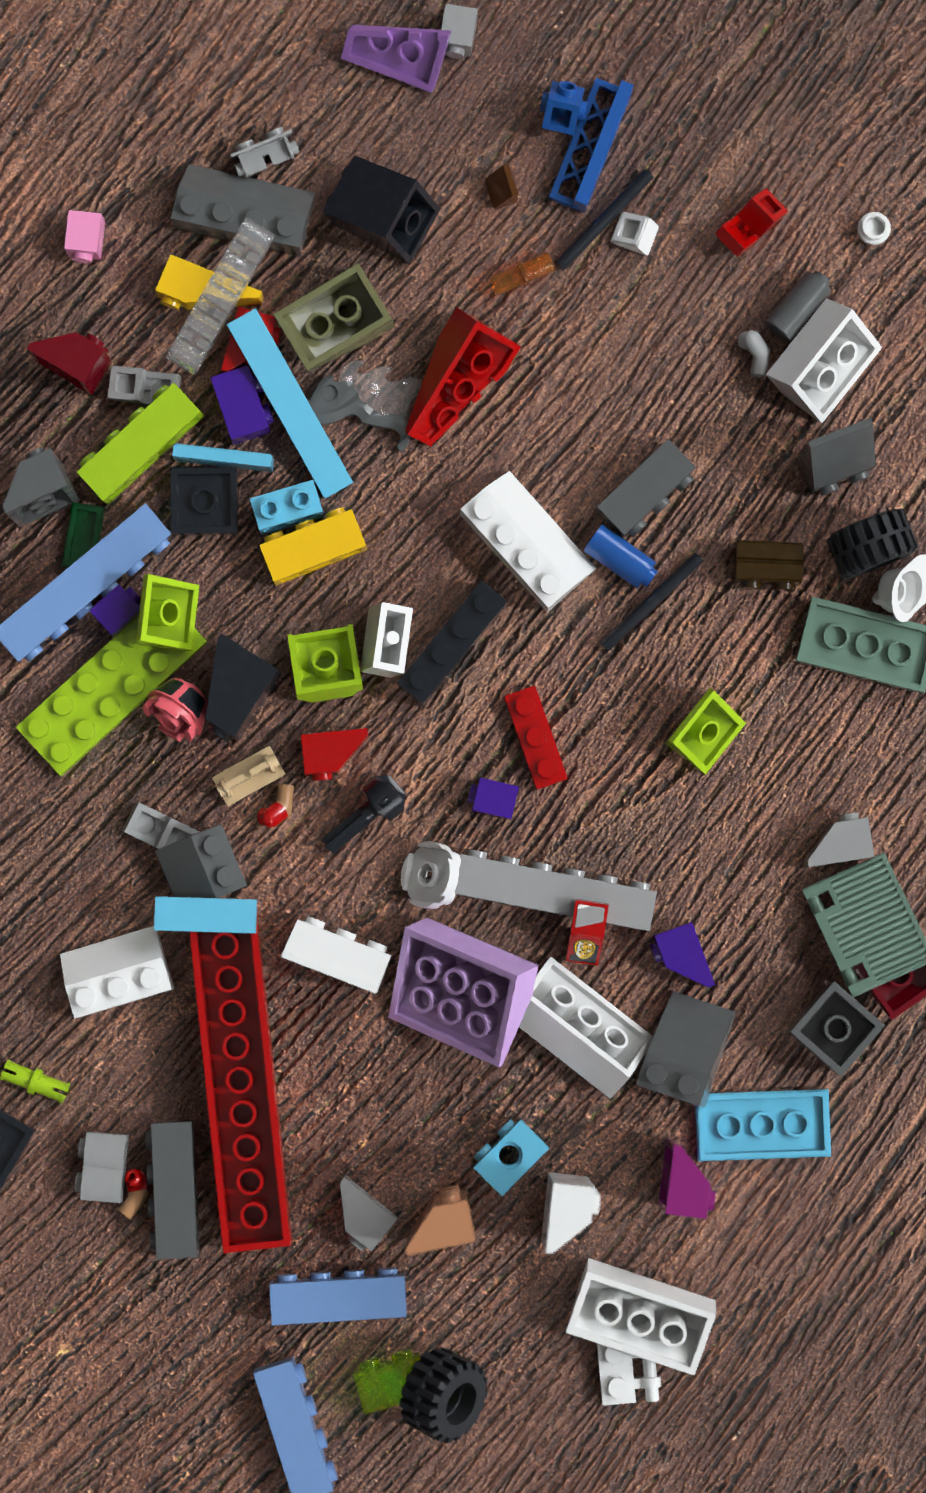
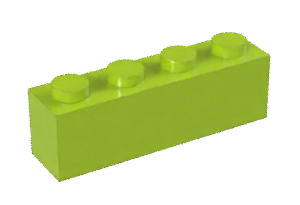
(139, 443)

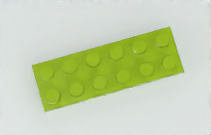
(101, 696)

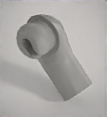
(759, 350)

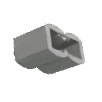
(103, 1167)

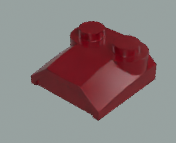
(899, 993)

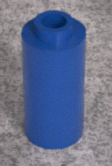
(621, 557)

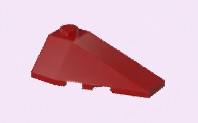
(461, 366)

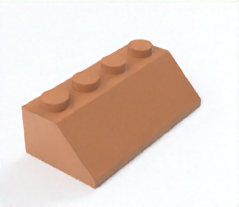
(443, 1222)

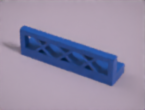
(602, 148)

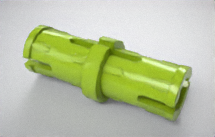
(34, 1081)

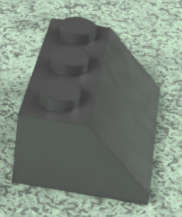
(39, 488)

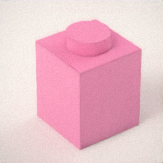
(84, 236)

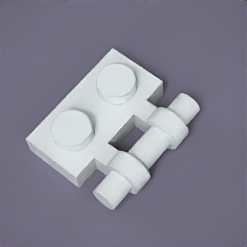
(618, 1379)

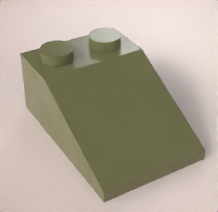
(335, 318)

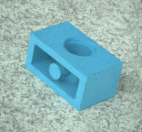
(503, 1175)

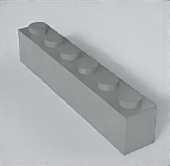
(552, 891)

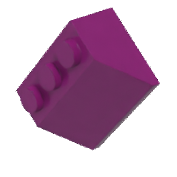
(683, 1186)

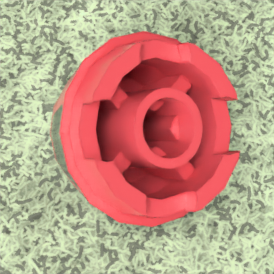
(178, 708)

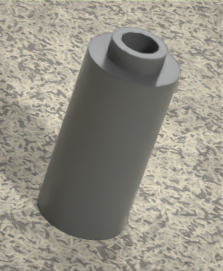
(798, 305)

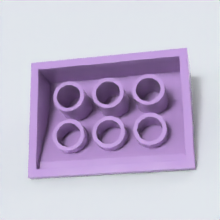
(461, 990)

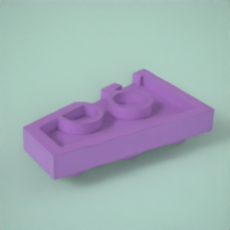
(398, 52)

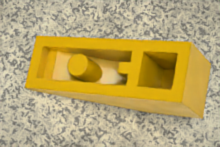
(185, 281)

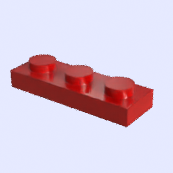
(535, 737)

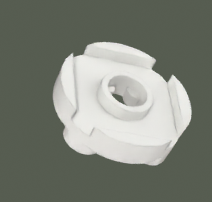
(445, 867)

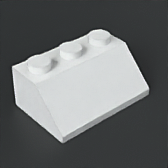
(824, 359)
(337, 954)
(115, 972)

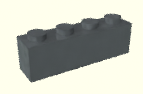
(174, 1189)

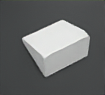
(635, 233)

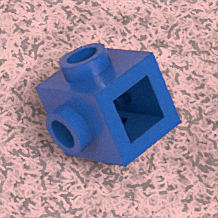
(563, 107)

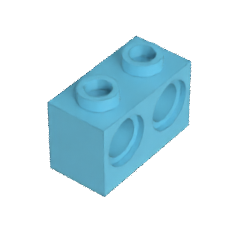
(286, 507)

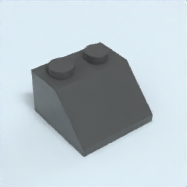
(201, 865)

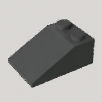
(838, 458)
(686, 1049)

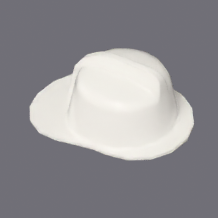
(903, 589)

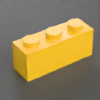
(312, 545)

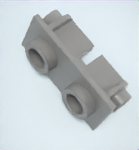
(251, 154)

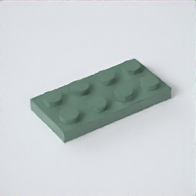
(864, 645)

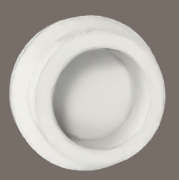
(874, 228)

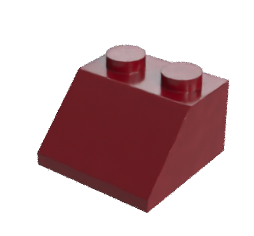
(74, 358)

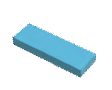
(223, 457)
(205, 915)

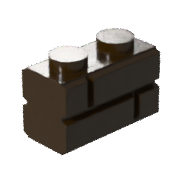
(768, 564)

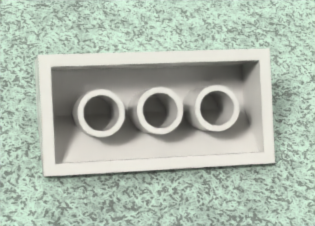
(527, 540)
(584, 1029)
(567, 1208)
(641, 1316)

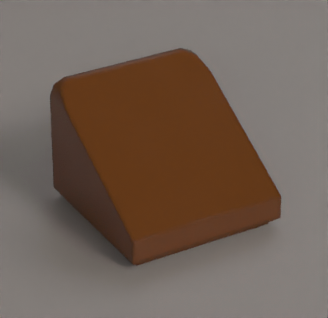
(502, 187)

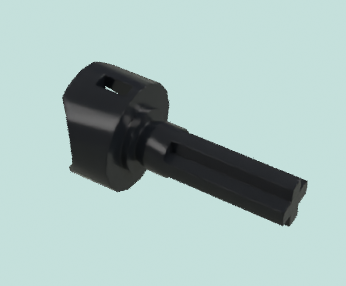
(375, 792)

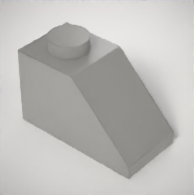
(842, 842)
(364, 1216)

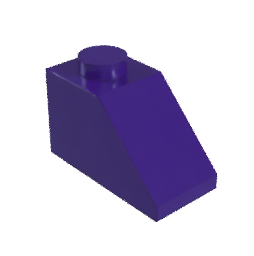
(682, 954)

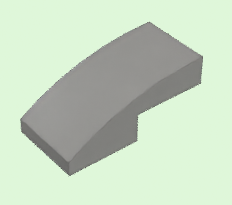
(137, 384)
(155, 827)

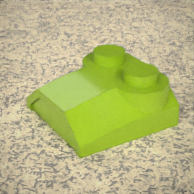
(325, 664)

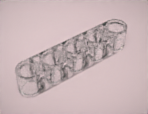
(220, 296)

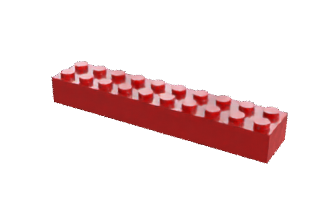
(241, 1090)

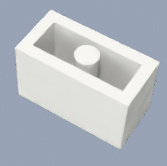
(386, 640)

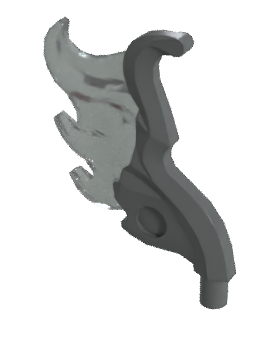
(367, 397)

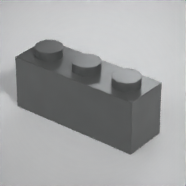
(646, 490)

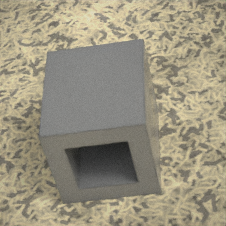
(463, 25)

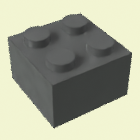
(835, 1028)

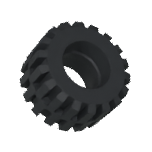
(872, 543)
(443, 1395)

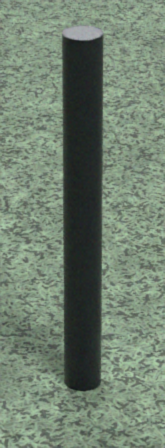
(604, 219)
(651, 602)

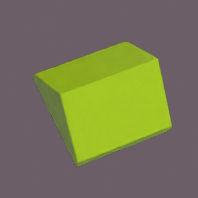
(167, 613)
(706, 731)

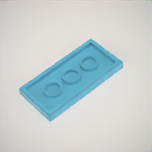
(764, 1125)

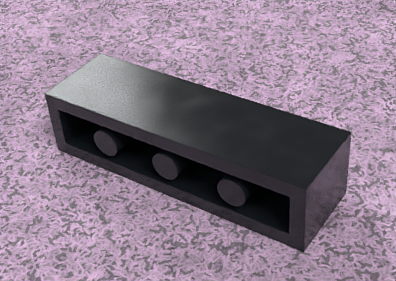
(452, 643)

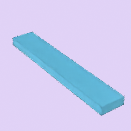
(289, 403)

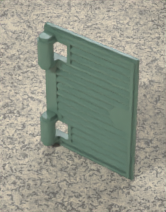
(868, 924)

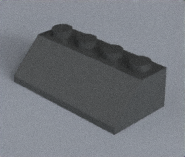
(220, 201)

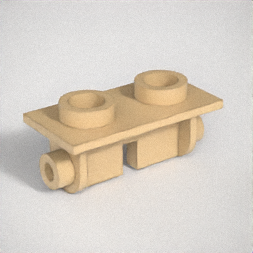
(248, 776)

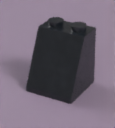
(382, 208)
(237, 689)

